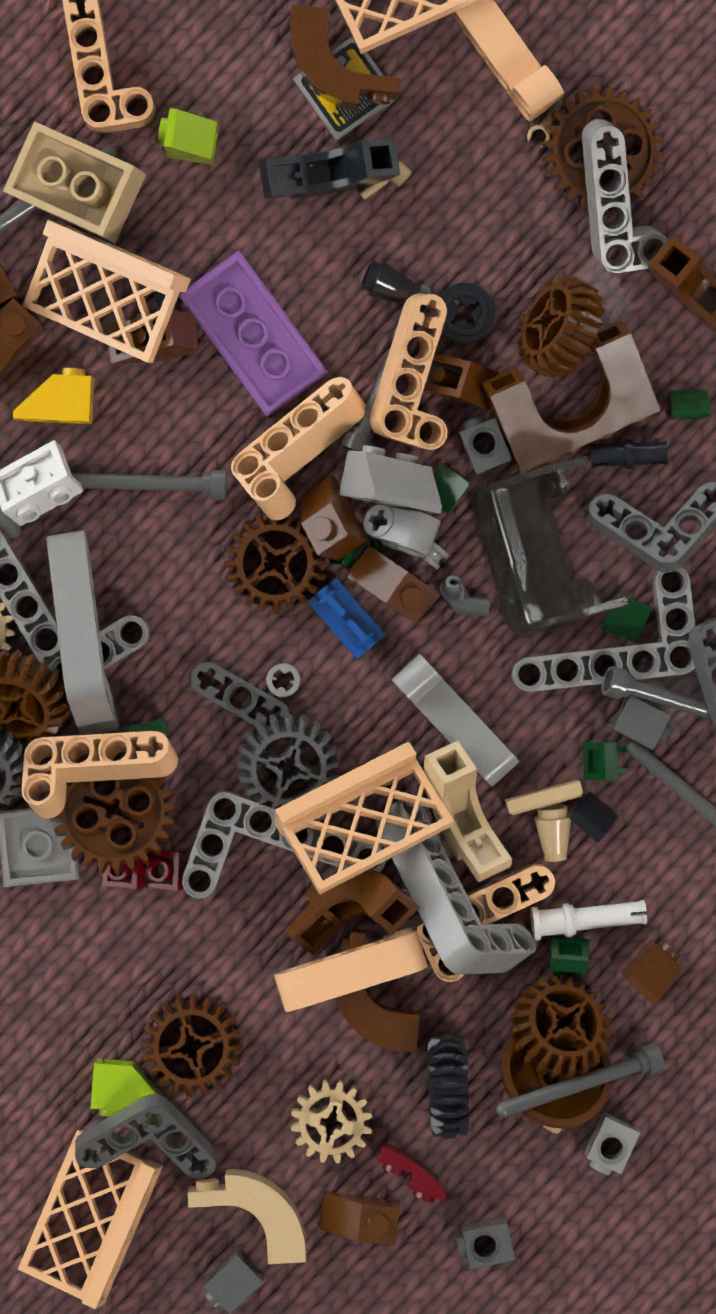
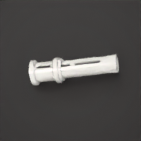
(570, 919)

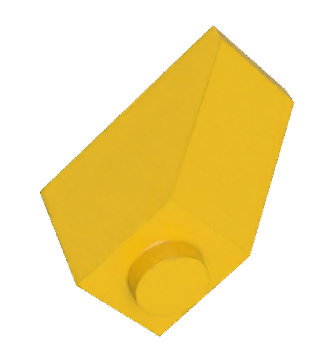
(60, 399)

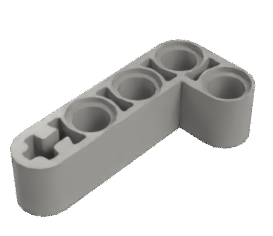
(613, 195)
(455, 719)

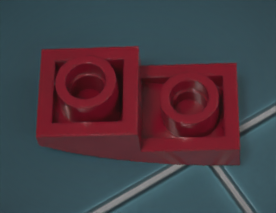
(162, 873)
(422, 1179)

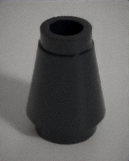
(387, 283)

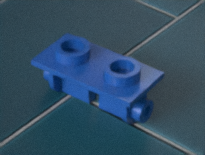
(346, 618)

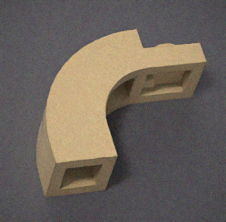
(471, 836)
(266, 1202)

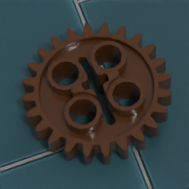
(618, 113)
(97, 842)

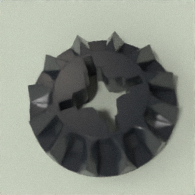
(482, 317)

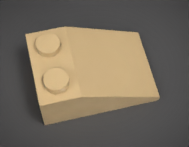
(74, 182)

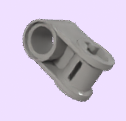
(402, 529)

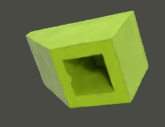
(188, 137)
(118, 1085)

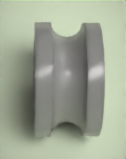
(435, 555)
(281, 691)

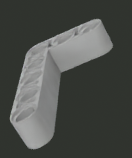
(45, 618)
(79, 634)
(623, 655)
(240, 823)
(446, 909)

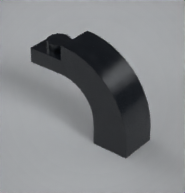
(330, 171)

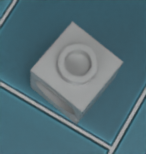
(608, 1127)

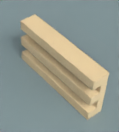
(544, 797)

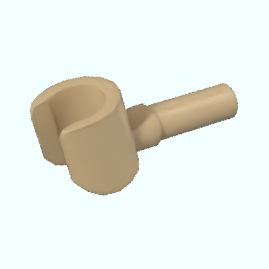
(548, 120)
(398, 181)

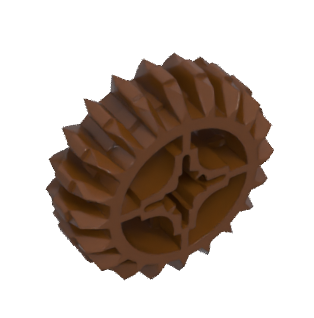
(561, 326)
(249, 582)
(30, 697)
(542, 1002)
(173, 1050)

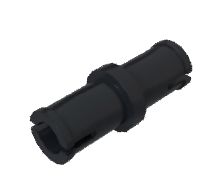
(629, 454)

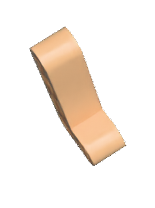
(97, 57)
(526, 82)
(416, 370)
(294, 443)
(146, 756)
(489, 911)
(351, 970)

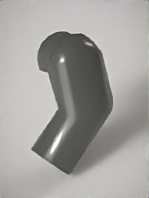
(459, 599)

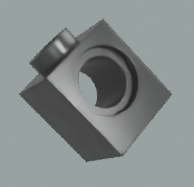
(484, 462)
(642, 723)
(501, 1251)
(232, 1282)

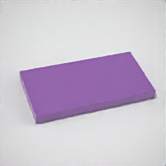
(253, 334)

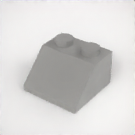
(390, 481)

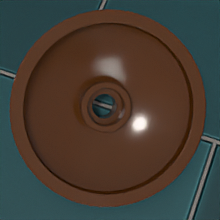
(562, 1113)

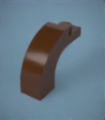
(324, 73)
(686, 279)
(362, 895)
(377, 1023)

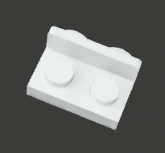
(37, 484)

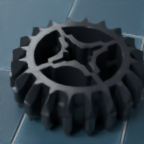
(448, 1086)

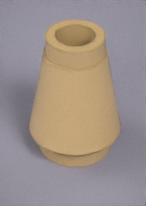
(554, 831)

